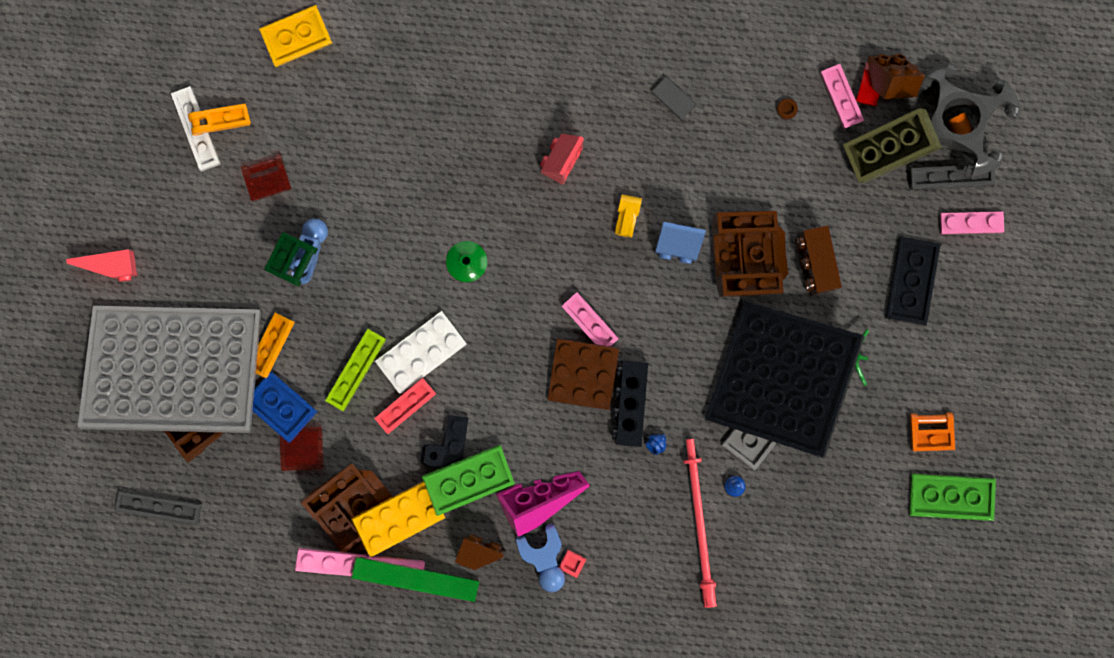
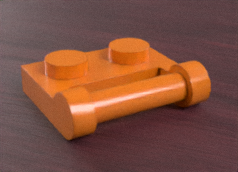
(932, 439)

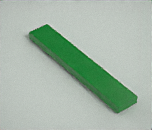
(414, 579)

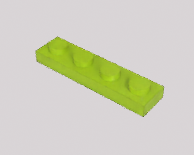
(355, 370)

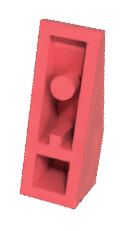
(113, 264)

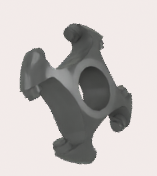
(981, 107)

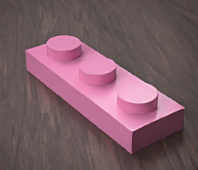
(841, 96)
(971, 223)
(589, 321)

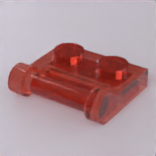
(268, 184)

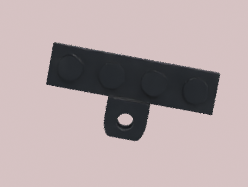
(453, 444)

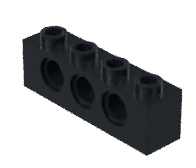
(639, 371)

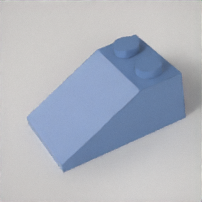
(679, 242)

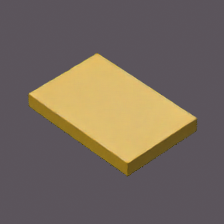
(295, 36)

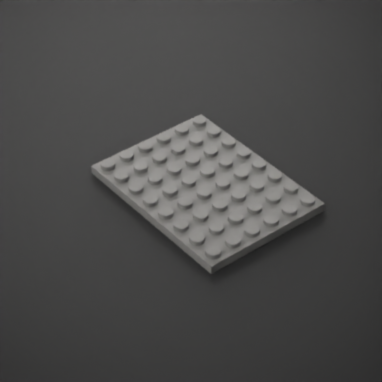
(170, 369)

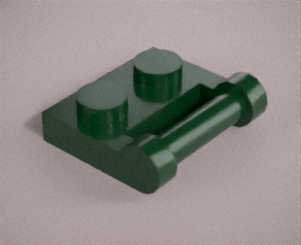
(284, 255)

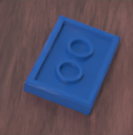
(281, 407)

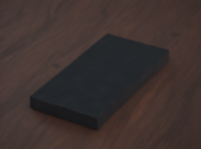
(912, 281)

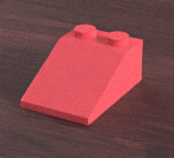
(562, 157)

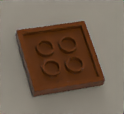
(583, 374)

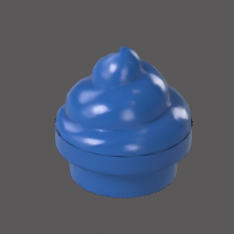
(656, 443)
(734, 486)

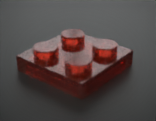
(304, 451)

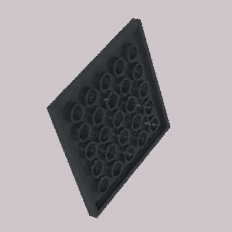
(785, 378)

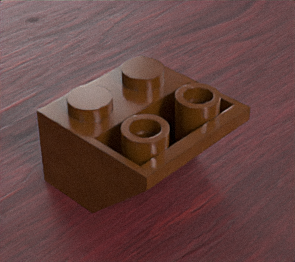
(894, 76)
(477, 554)

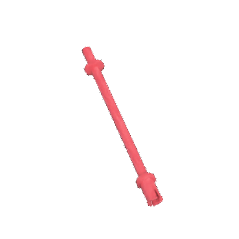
(707, 584)

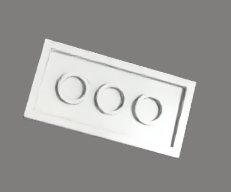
(420, 352)

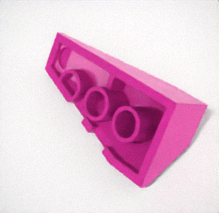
(533, 505)

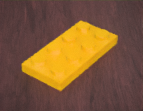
(395, 519)

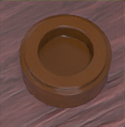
(787, 109)

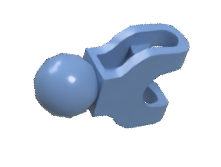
(313, 233)
(550, 577)

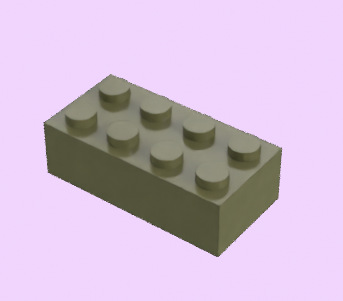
(892, 145)

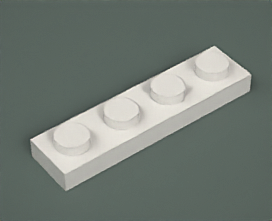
(201, 145)

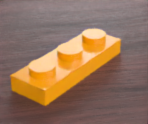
(272, 343)

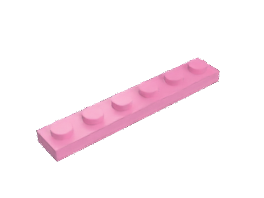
(340, 562)

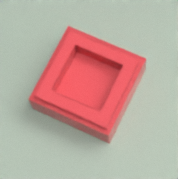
(572, 563)

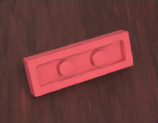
(405, 406)

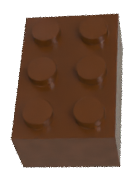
(818, 260)

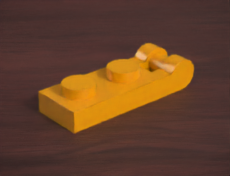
(219, 119)

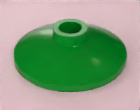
(474, 269)

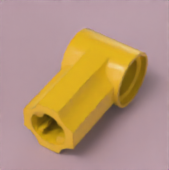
(628, 211)

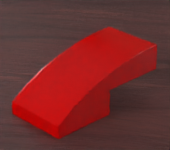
(866, 94)

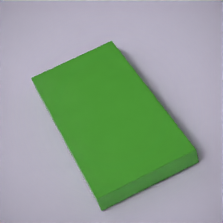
(468, 480)
(952, 497)

